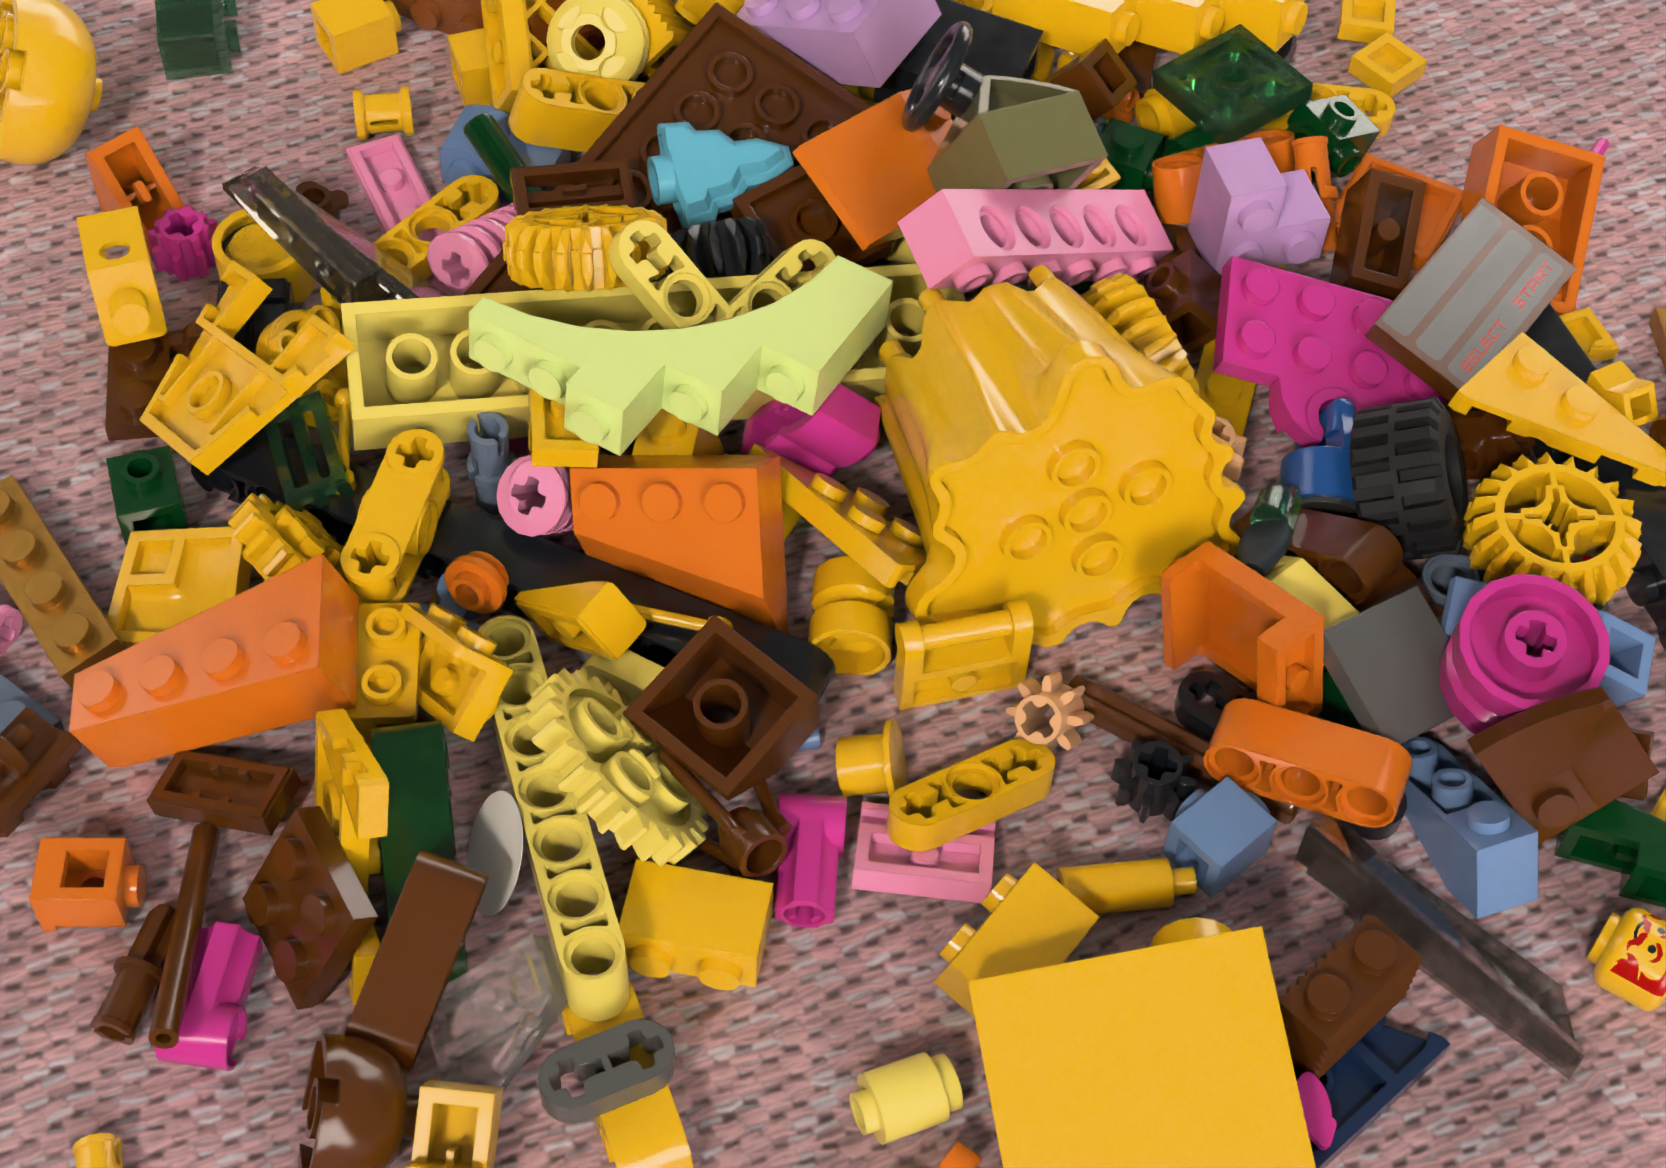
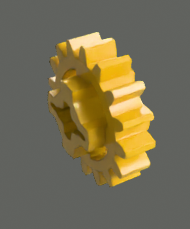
(281, 536)

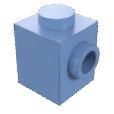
(1219, 834)

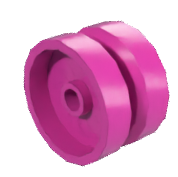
(1519, 648)

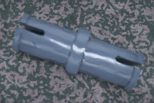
(488, 457)

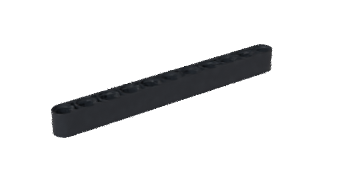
(527, 559)

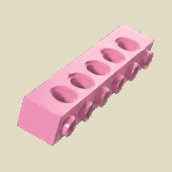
(1001, 234)

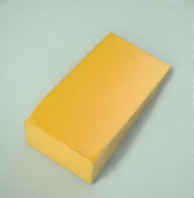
(584, 617)

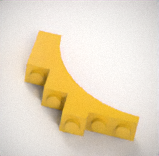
(1159, 23)

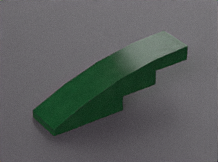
(1620, 841)

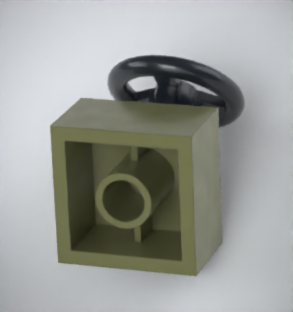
(1004, 126)

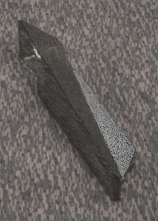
(324, 246)
(1452, 947)

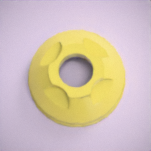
(624, 35)

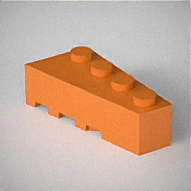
(226, 671)

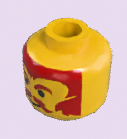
(1632, 958)

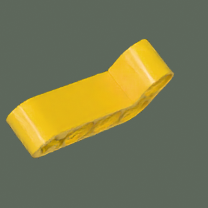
(567, 107)

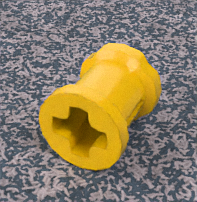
(383, 113)

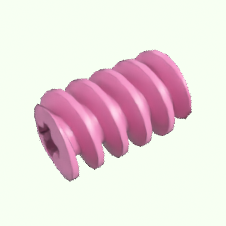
(466, 251)
(535, 498)

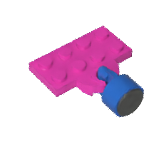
(1319, 369)

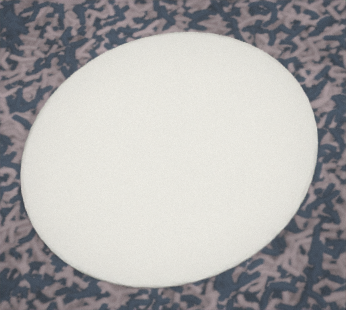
(497, 849)

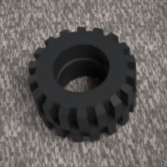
(1410, 475)

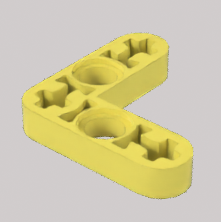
(667, 252)

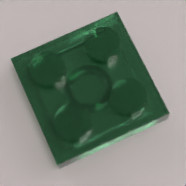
(1232, 85)

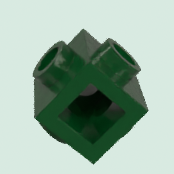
(1343, 123)

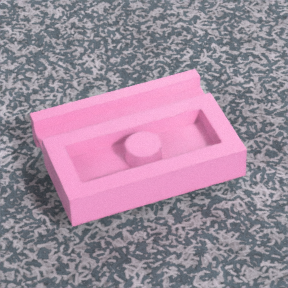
(950, 872)

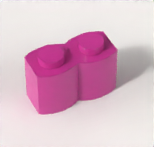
(832, 438)

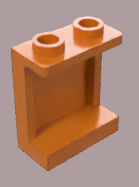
(1243, 626)

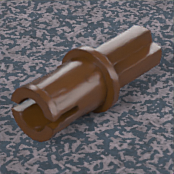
(135, 979)

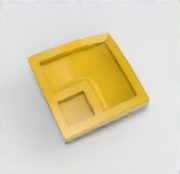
(173, 578)

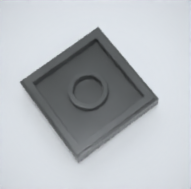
(1390, 666)

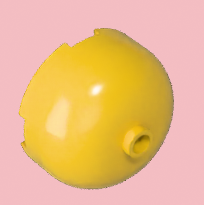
(44, 80)

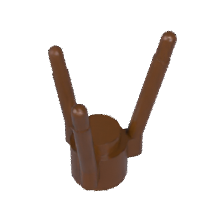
(749, 839)

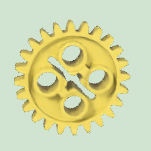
(613, 768)

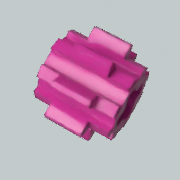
(183, 243)

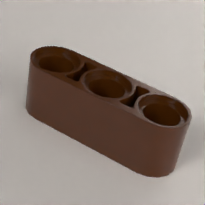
(1345, 551)
(417, 955)

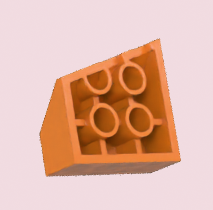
(691, 526)

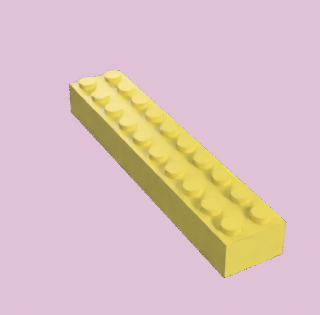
(418, 373)

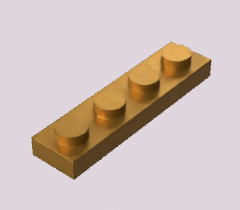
(50, 589)

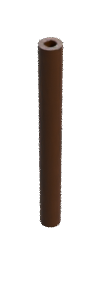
(184, 937)

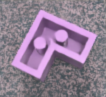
(1254, 210)

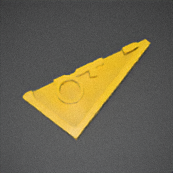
(1559, 409)

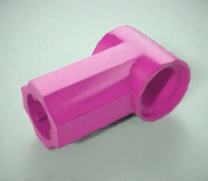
(809, 871)
(216, 998)

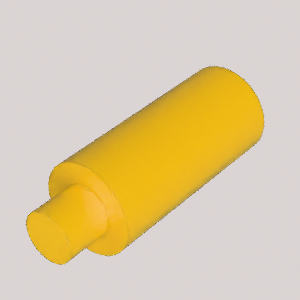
(1127, 884)

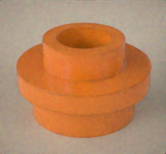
(477, 582)

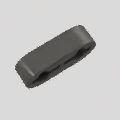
(606, 1071)

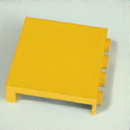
(1143, 1060)

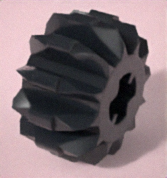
(726, 247)

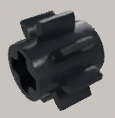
(1154, 795)

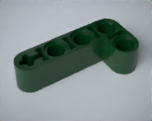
(418, 805)

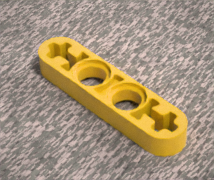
(439, 212)

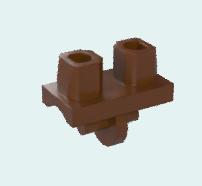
(31, 760)

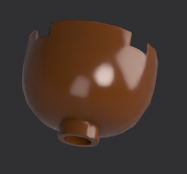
(355, 1105)

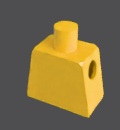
(124, 286)

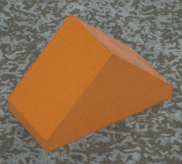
(131, 175)

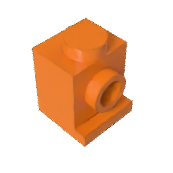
(85, 883)

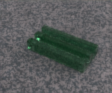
(318, 487)

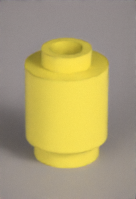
(906, 1096)

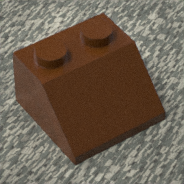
(726, 710)

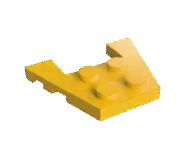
(227, 392)
(355, 802)

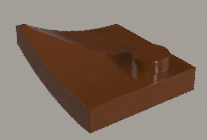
(1563, 759)

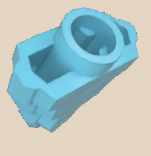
(709, 169)

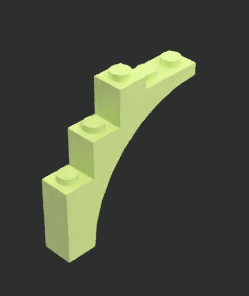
(699, 373)

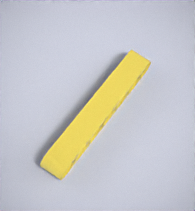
(558, 841)

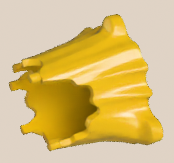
(1047, 460)

